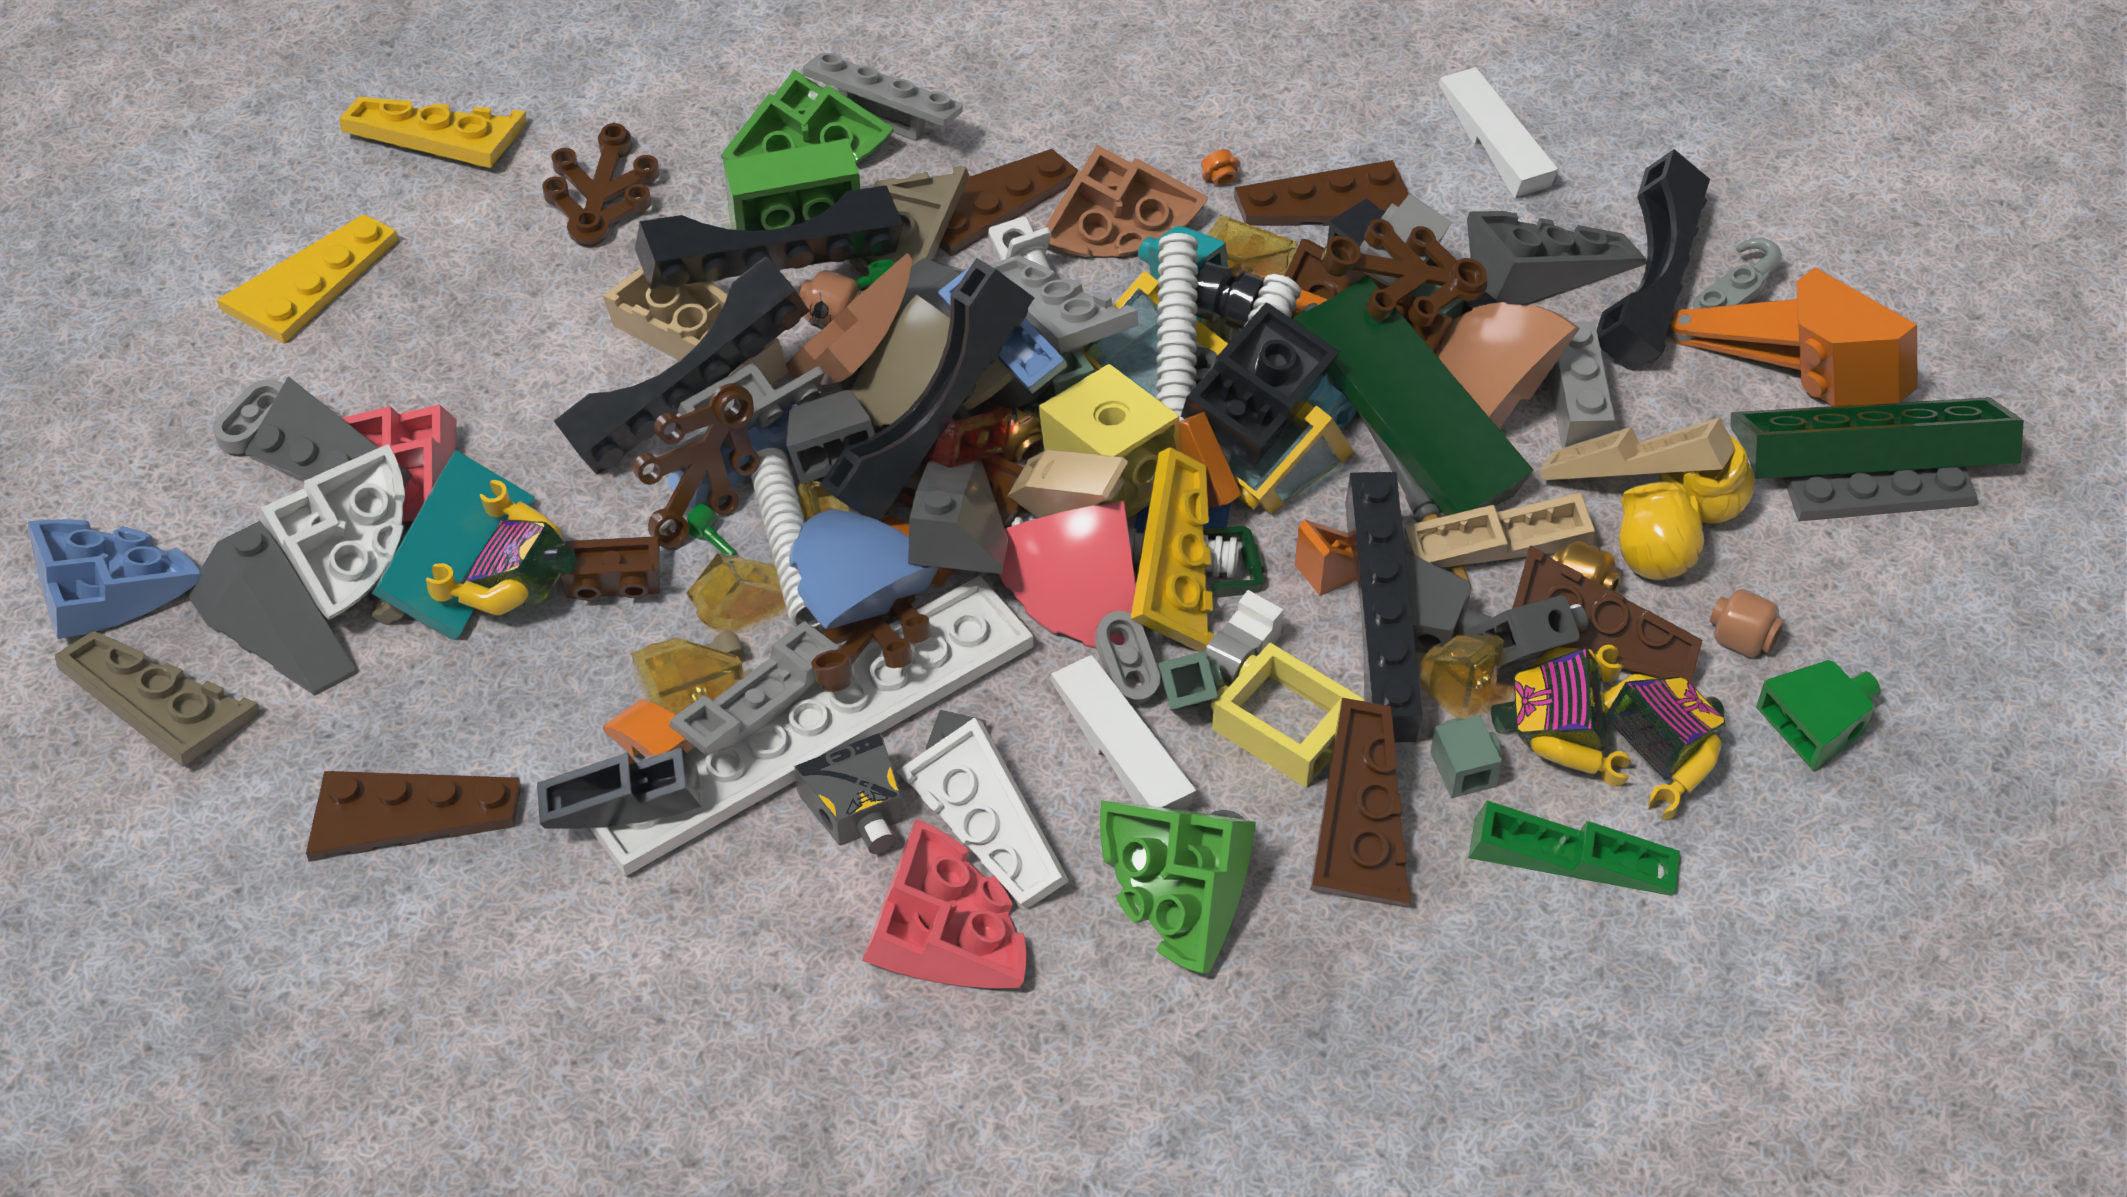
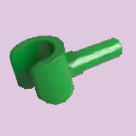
(876, 270)
(700, 526)

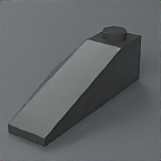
(1544, 259)
(956, 520)
(264, 607)

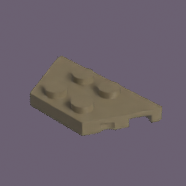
(925, 210)

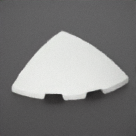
(341, 528)

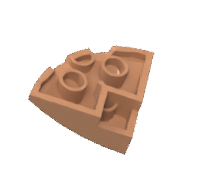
(1119, 206)
(856, 330)
(1504, 353)

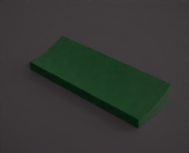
(1416, 404)
(1879, 437)

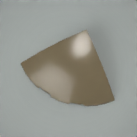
(907, 361)

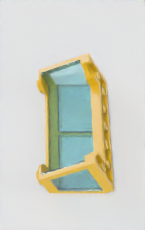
(1295, 461)

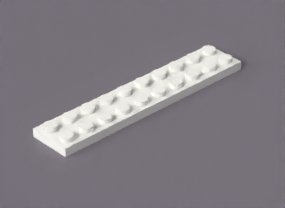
(968, 639)

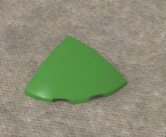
(805, 116)
(1180, 873)

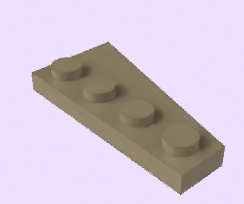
(153, 698)

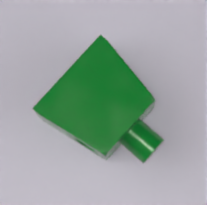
(1819, 709)

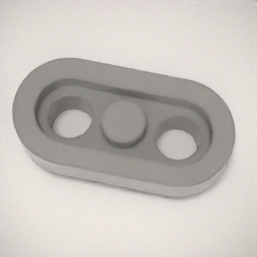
(244, 415)
(1129, 659)

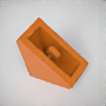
(1324, 557)

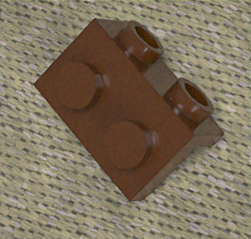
(614, 568)

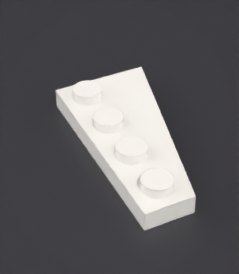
(981, 802)

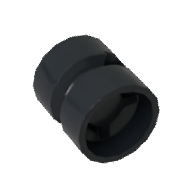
(1226, 295)

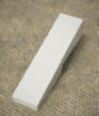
(1507, 142)
(1122, 736)

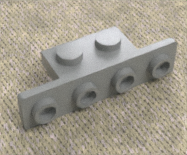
(888, 98)
(766, 401)

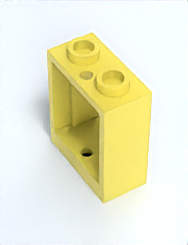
(1295, 760)

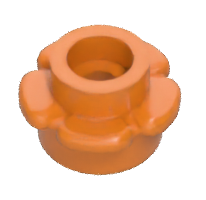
(1220, 167)

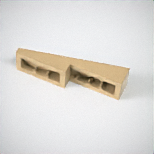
(1620, 453)
(1493, 536)

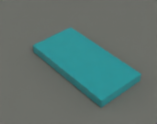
(447, 531)

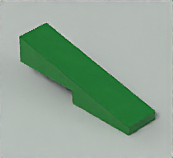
(1589, 854)

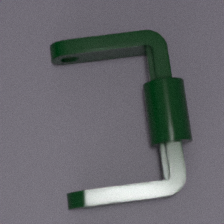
(1251, 558)

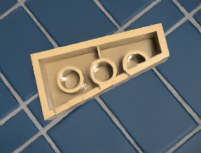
(678, 319)

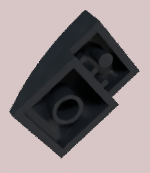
(1260, 382)

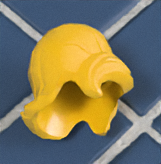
(1719, 492)
(1660, 531)

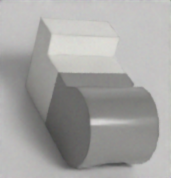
(1245, 634)

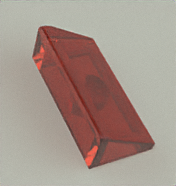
(972, 438)

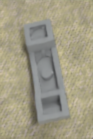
(757, 696)

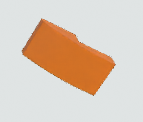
(645, 730)

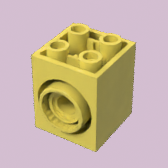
(1117, 419)

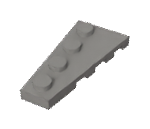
(1062, 309)

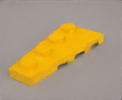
(434, 128)
(306, 282)
(1174, 555)

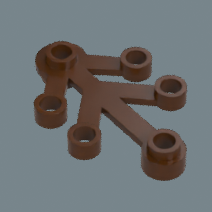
(592, 223)
(1459, 279)
(700, 458)
(834, 667)

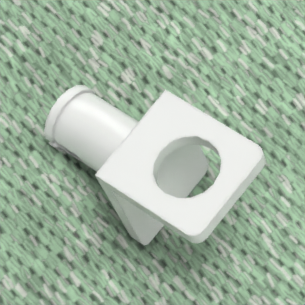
(1029, 245)

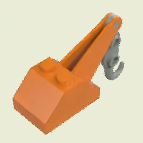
(1832, 333)

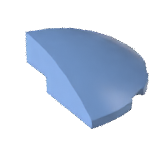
(853, 567)
(103, 577)

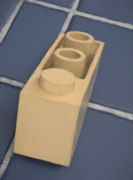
(1067, 481)

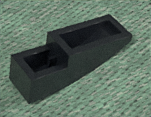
(620, 792)

